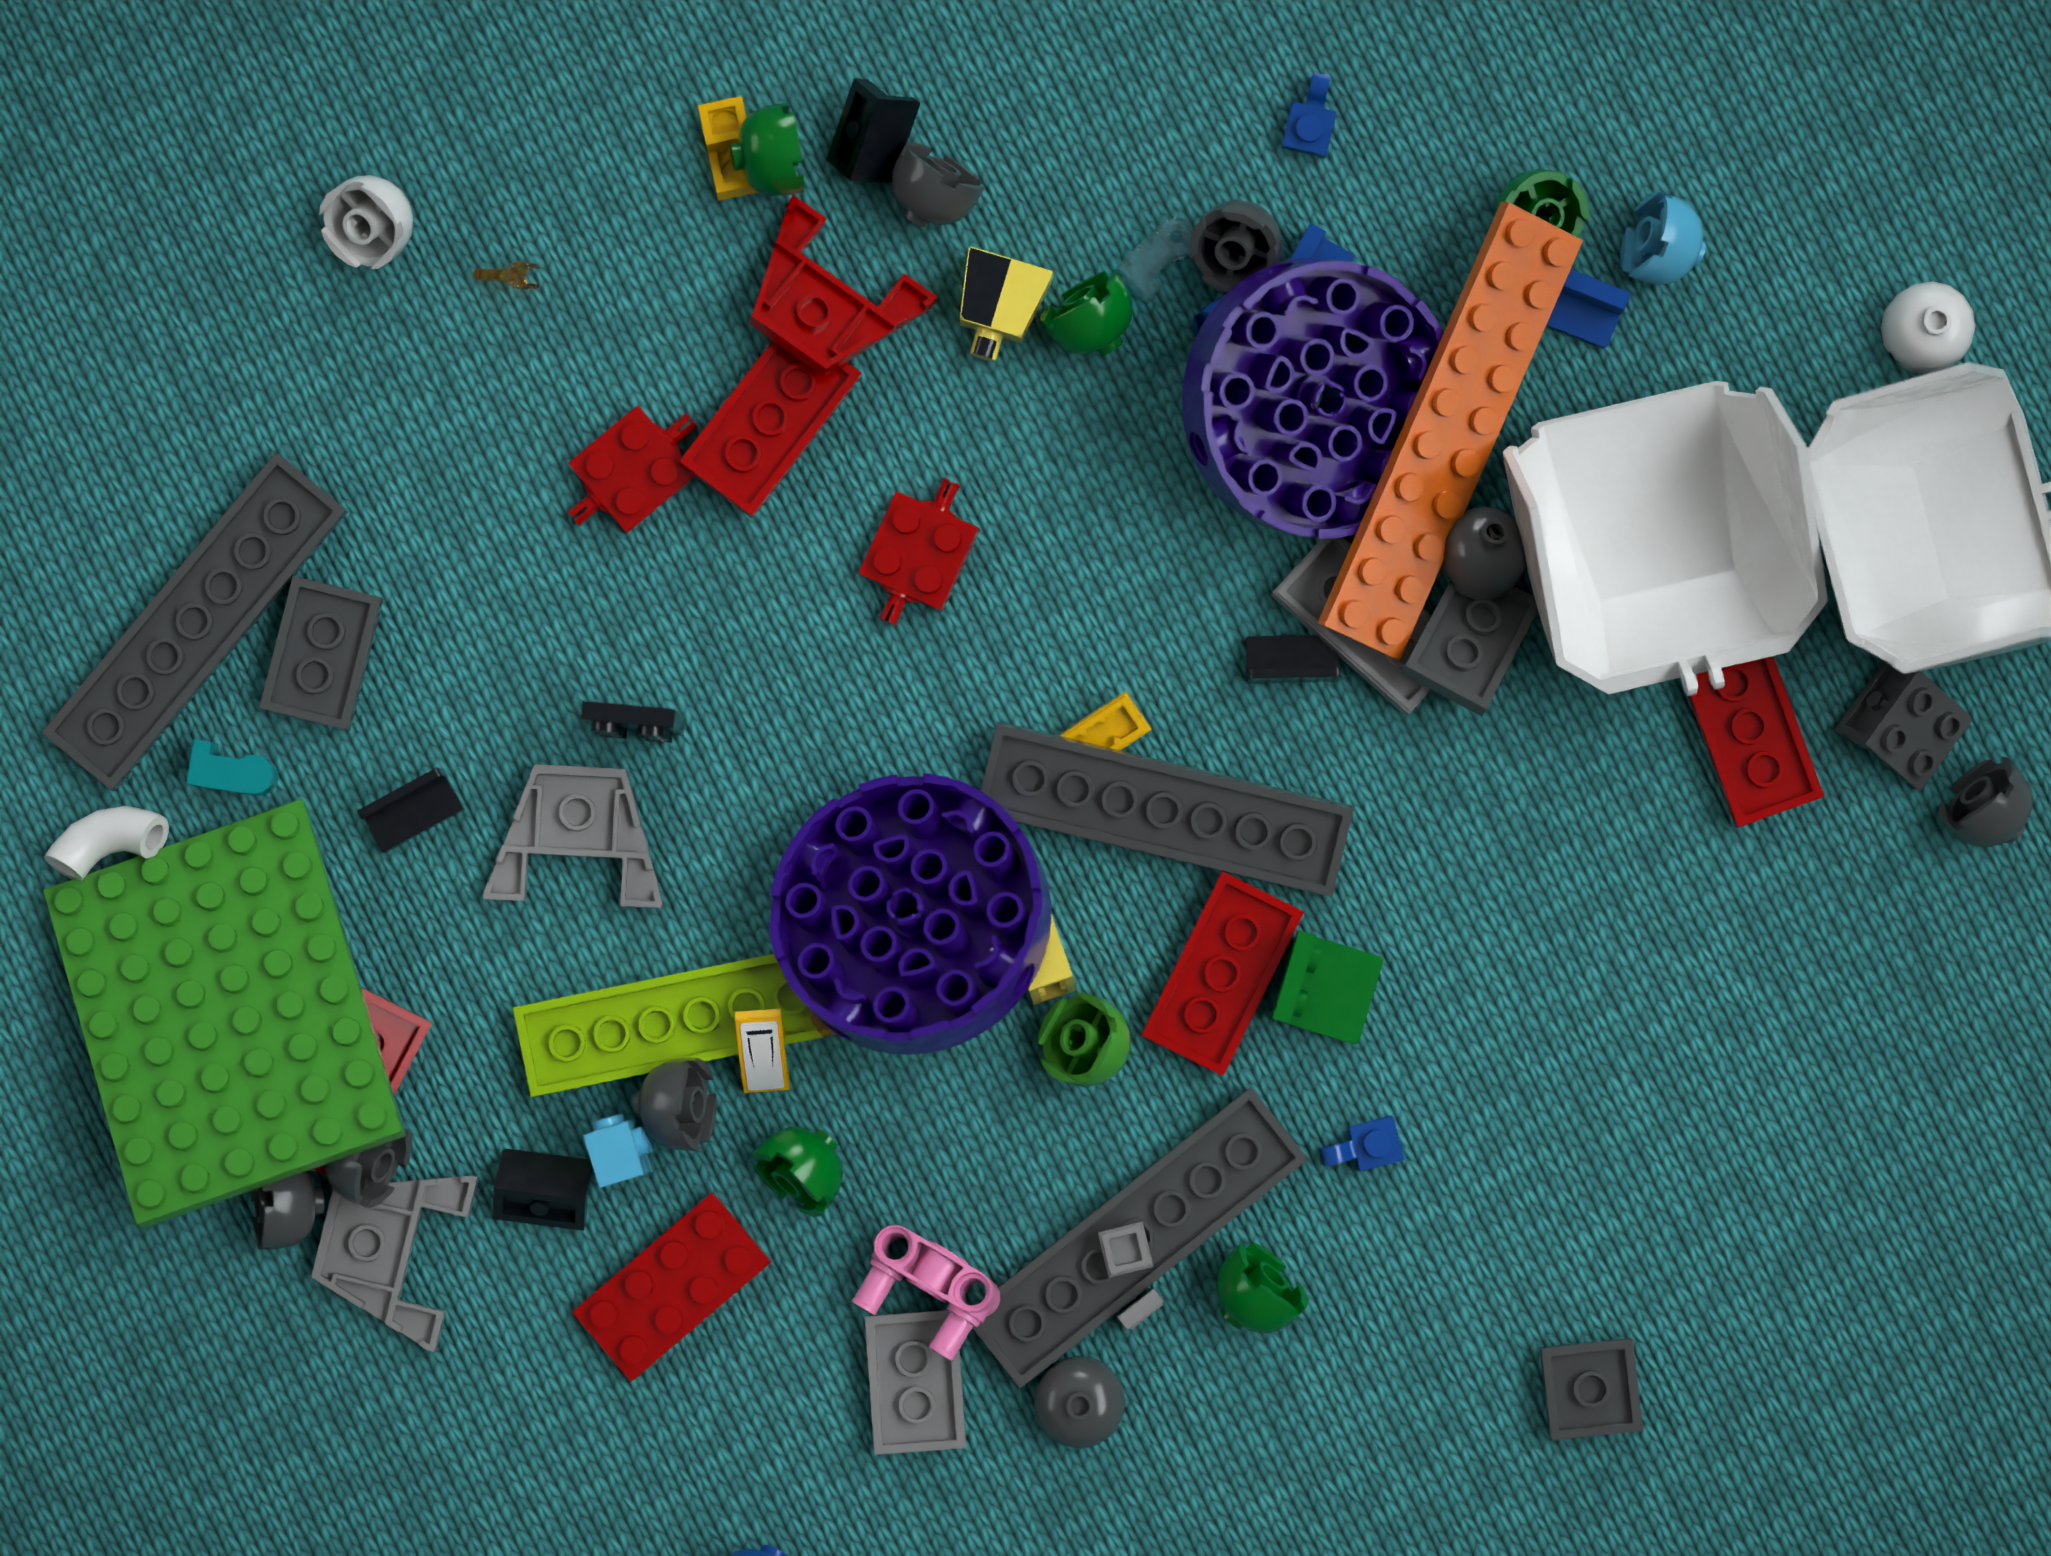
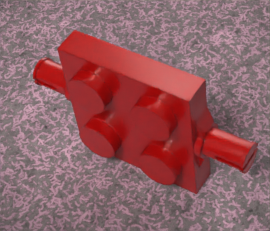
(631, 469)
(919, 551)

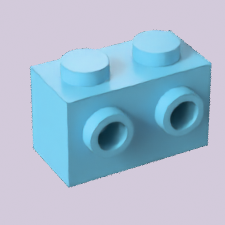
(618, 1150)

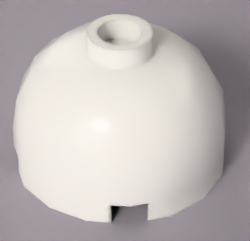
(366, 221)
(1928, 327)

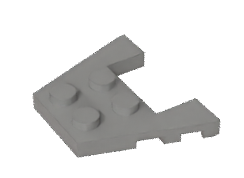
(577, 815)
(369, 1250)

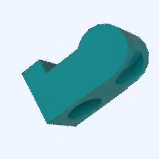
(247, 775)

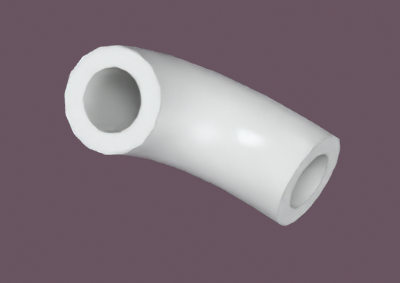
(106, 833)

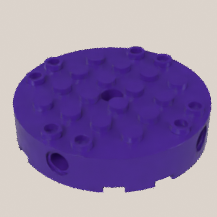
(1259, 382)
(919, 977)

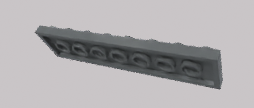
(194, 622)
(1167, 809)
(1181, 1205)

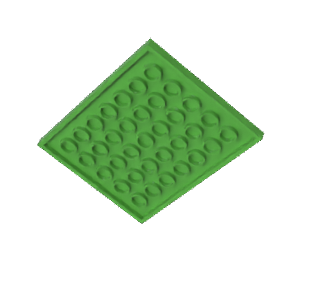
(223, 1014)

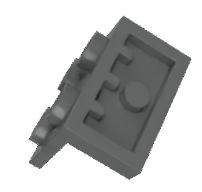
(1905, 723)

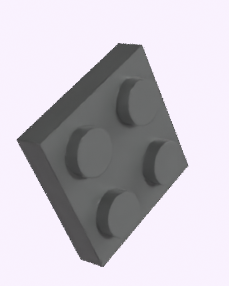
(1591, 1389)

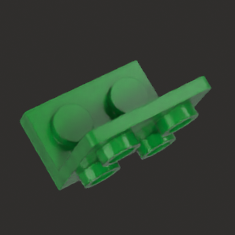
(1327, 988)

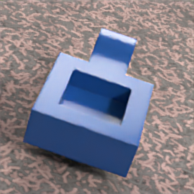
(1309, 124)
(1370, 1144)

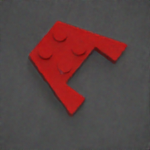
(818, 313)

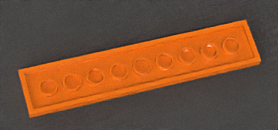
(1450, 430)

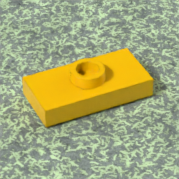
(1111, 725)

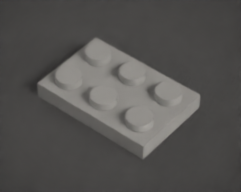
(912, 1387)

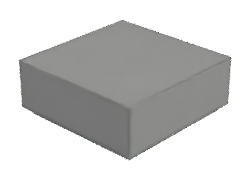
(1125, 1249)
(1140, 1309)

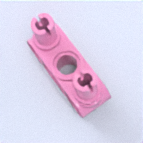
(934, 1272)

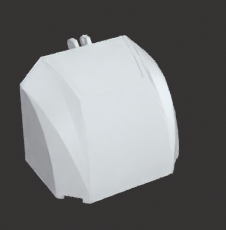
(1934, 519)
(1669, 535)

